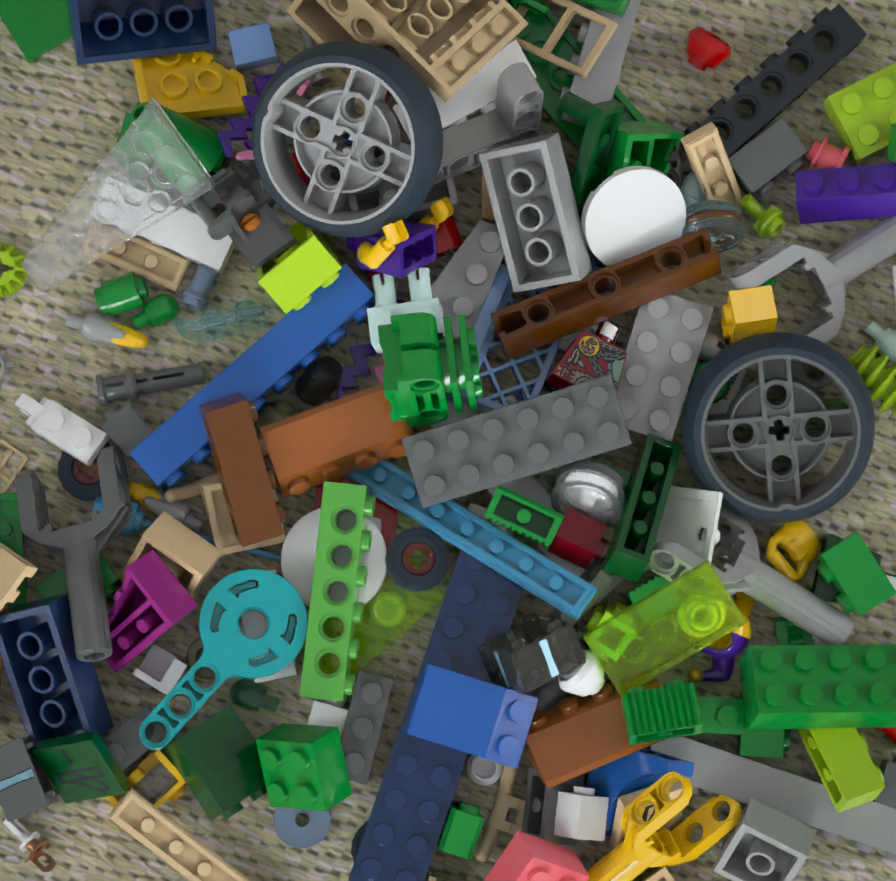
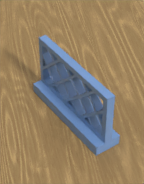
(496, 300)

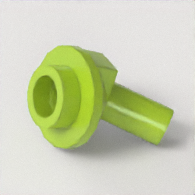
(768, 221)

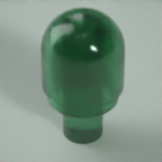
(252, 696)

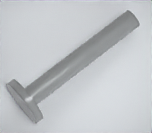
(320, 77)

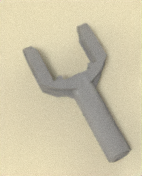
(824, 271)
(759, 581)

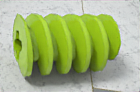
(876, 376)

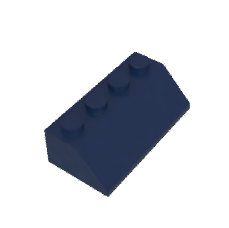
(139, 28)

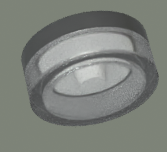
(590, 490)

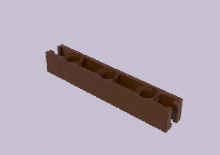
(630, 281)

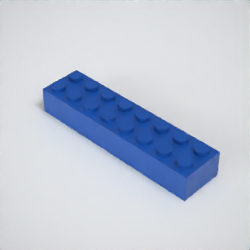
(257, 374)

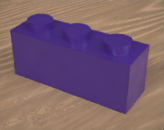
(846, 193)

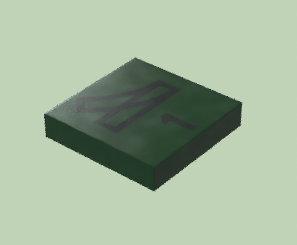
(80, 767)

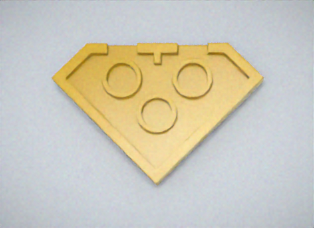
(190, 84)

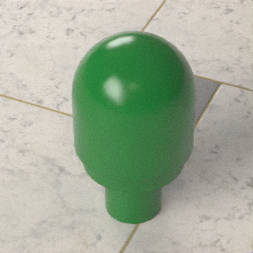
(156, 312)

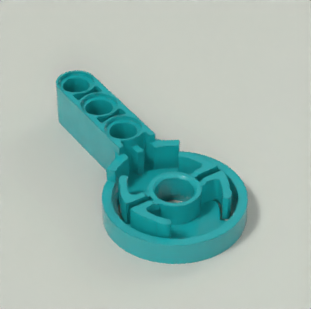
(229, 650)

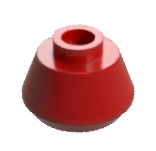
(706, 49)

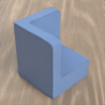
(252, 47)

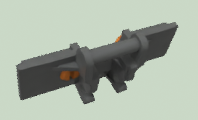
(248, 214)

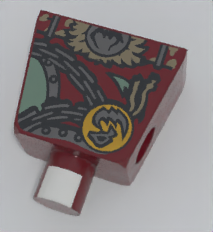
(589, 358)

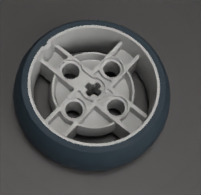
(286, 113)

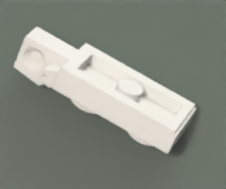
(63, 428)

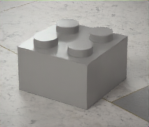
(764, 846)

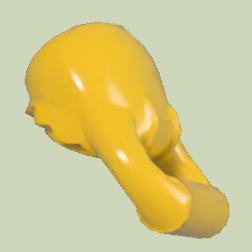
(799, 544)

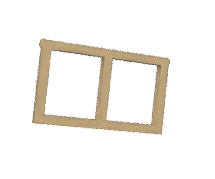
(571, 9)

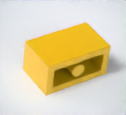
(748, 313)

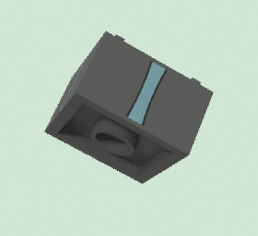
(23, 780)

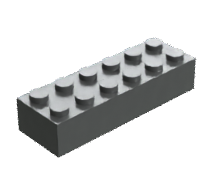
(516, 440)

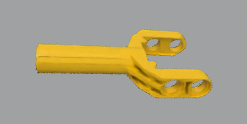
(648, 848)

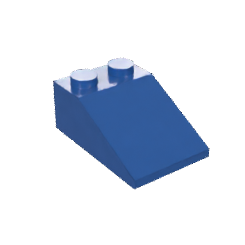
(471, 715)

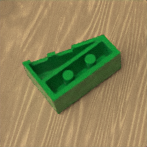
(644, 145)

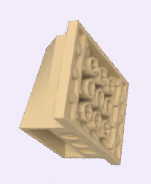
(436, 38)

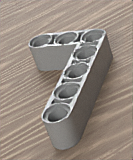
(514, 119)

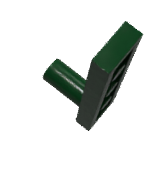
(597, 144)

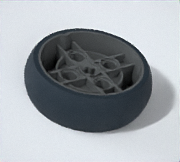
(841, 422)

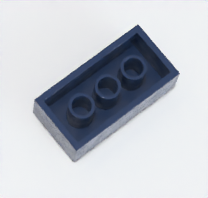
(49, 683)

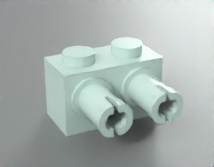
(387, 304)

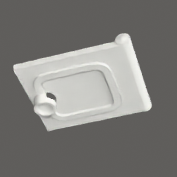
(683, 517)

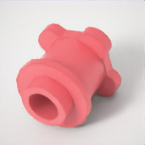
(825, 155)

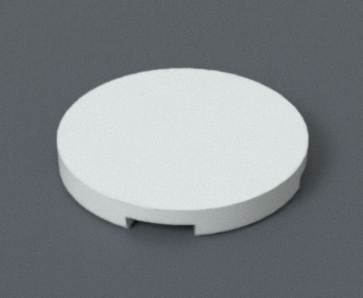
(632, 214)
(300, 552)

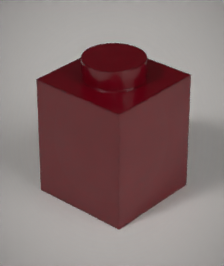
(578, 539)

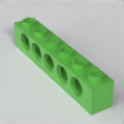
(336, 500)

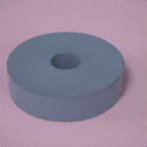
(297, 835)

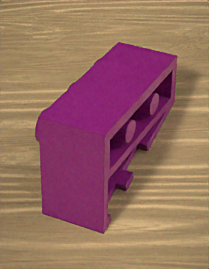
(145, 608)

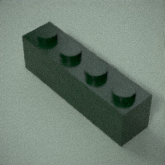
(643, 508)

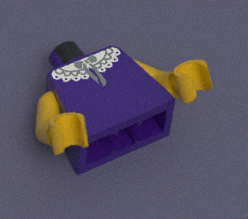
(402, 244)

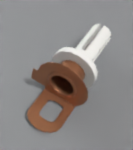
(31, 843)

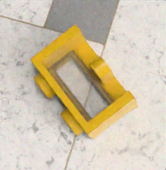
(154, 779)

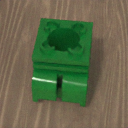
(426, 368)

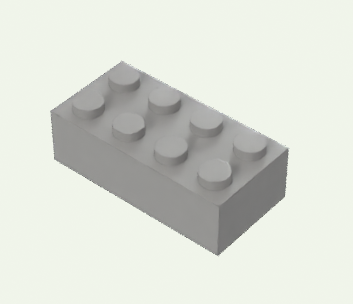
(536, 212)
(661, 364)

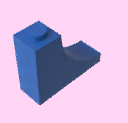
(633, 774)

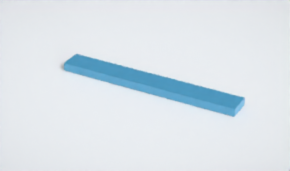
(479, 539)

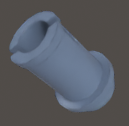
(200, 288)

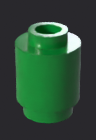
(121, 294)

